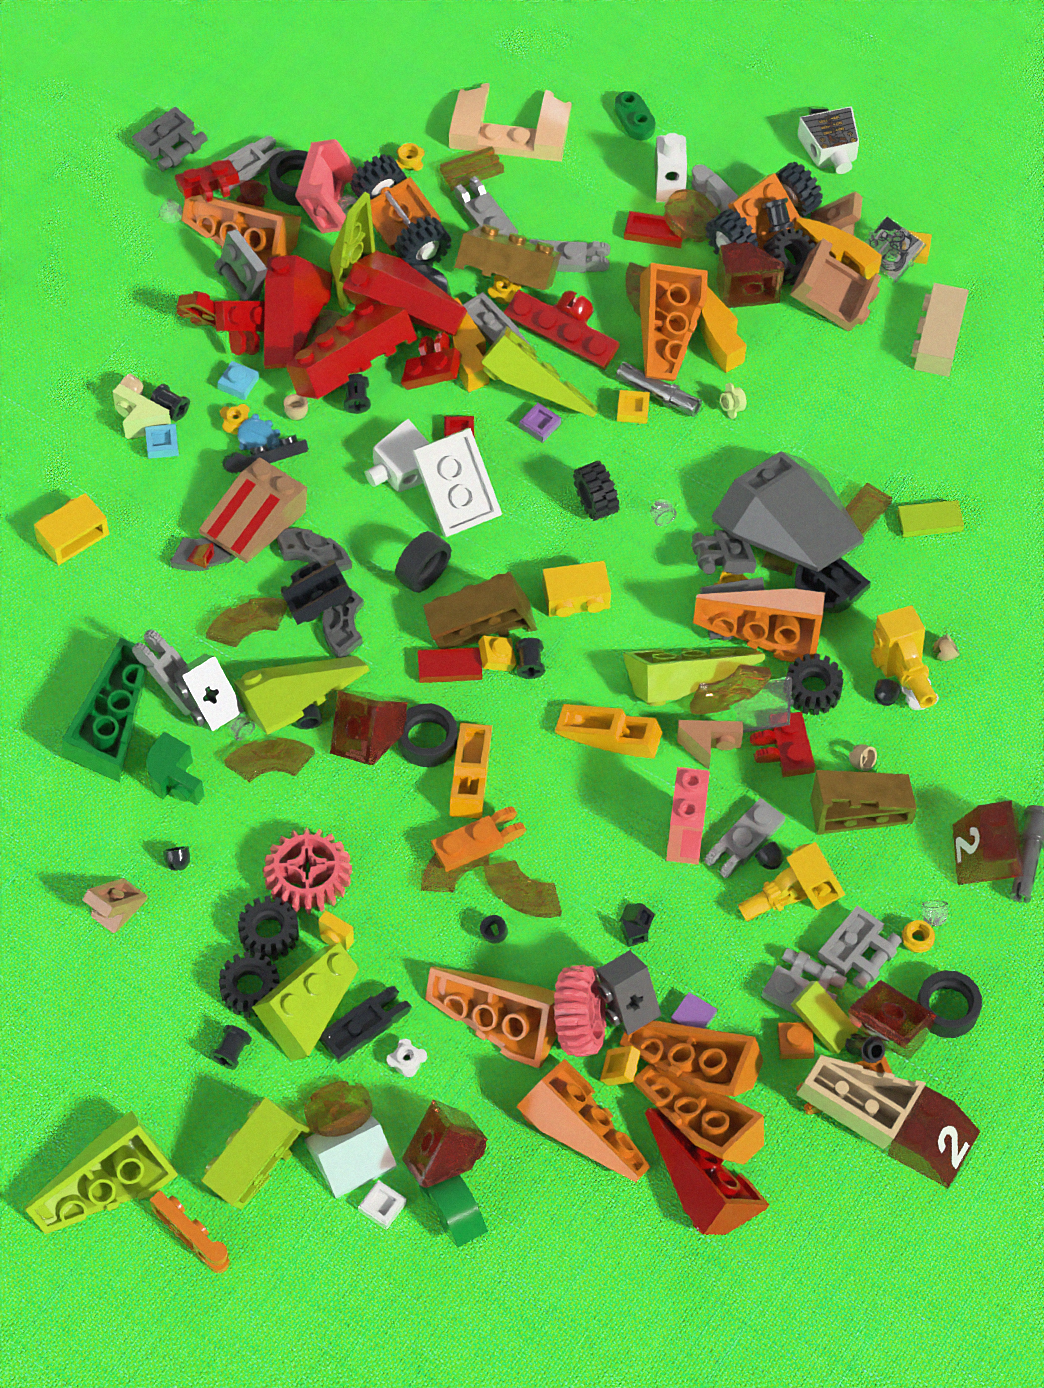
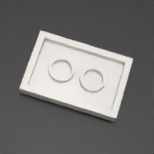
(457, 482)

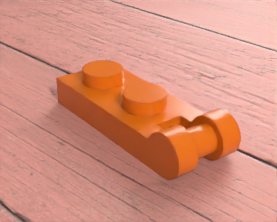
(190, 1232)

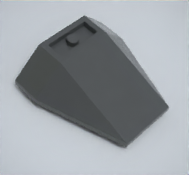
(789, 512)

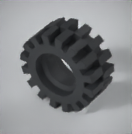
(796, 244)
(596, 490)
(821, 670)
(265, 911)
(242, 967)

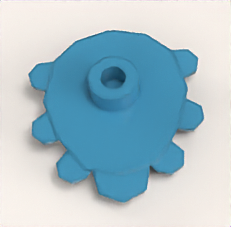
(257, 432)

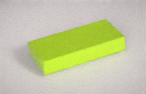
(930, 518)
(824, 1016)

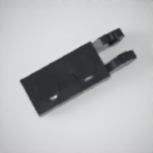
(288, 447)
(362, 1024)

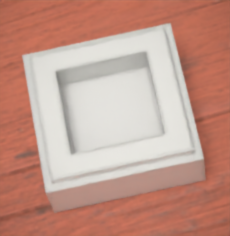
(382, 1205)

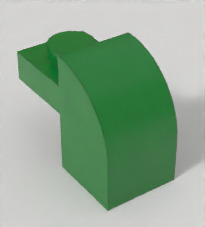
(167, 770)
(456, 1210)

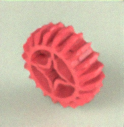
(333, 872)
(579, 1011)

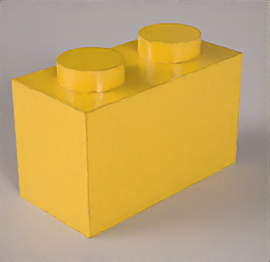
(71, 529)
(576, 589)

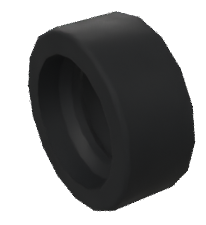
(282, 164)
(423, 561)
(428, 756)
(961, 984)

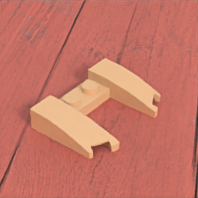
(543, 143)

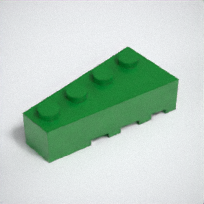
(107, 717)

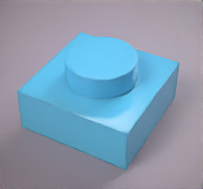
(238, 380)
(161, 441)

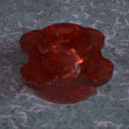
(252, 193)

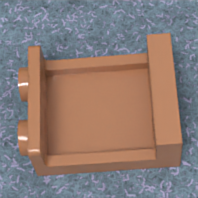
(834, 288)

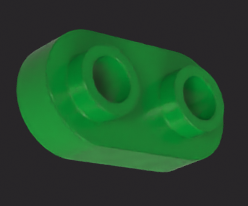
(631, 111)

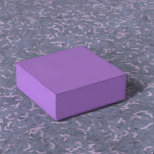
(540, 422)
(694, 1012)

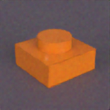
(795, 1041)

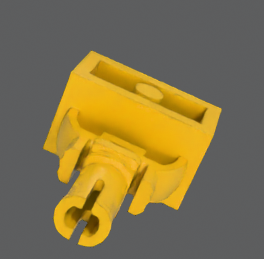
(900, 650)
(806, 877)

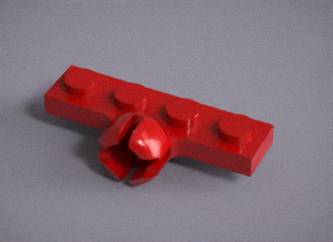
(564, 325)

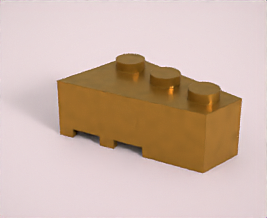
(509, 257)
(479, 611)
(861, 800)

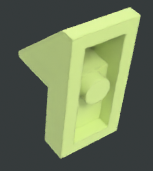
(138, 412)

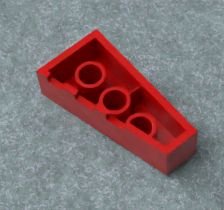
(349, 348)

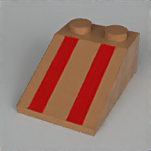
(255, 510)

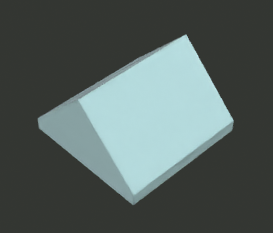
(353, 1157)

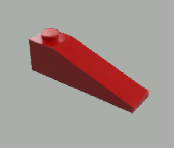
(396, 283)
(292, 306)
(705, 1187)

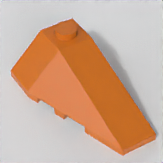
(265, 230)
(669, 314)
(769, 619)
(503, 1011)
(699, 1056)
(567, 1112)
(704, 1117)

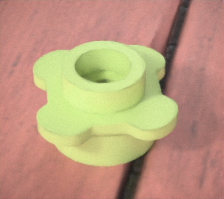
(732, 400)

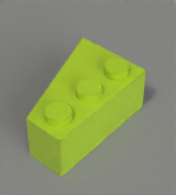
(306, 1000)
(254, 1152)

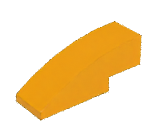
(845, 247)
(719, 333)
(472, 346)
(610, 730)
(470, 771)

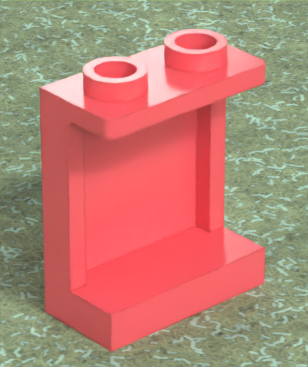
(323, 184)
(687, 815)

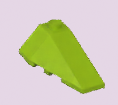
(352, 244)
(517, 365)
(670, 676)
(280, 693)
(108, 1172)

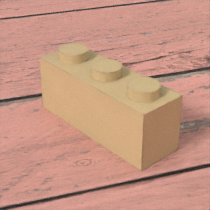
(939, 329)

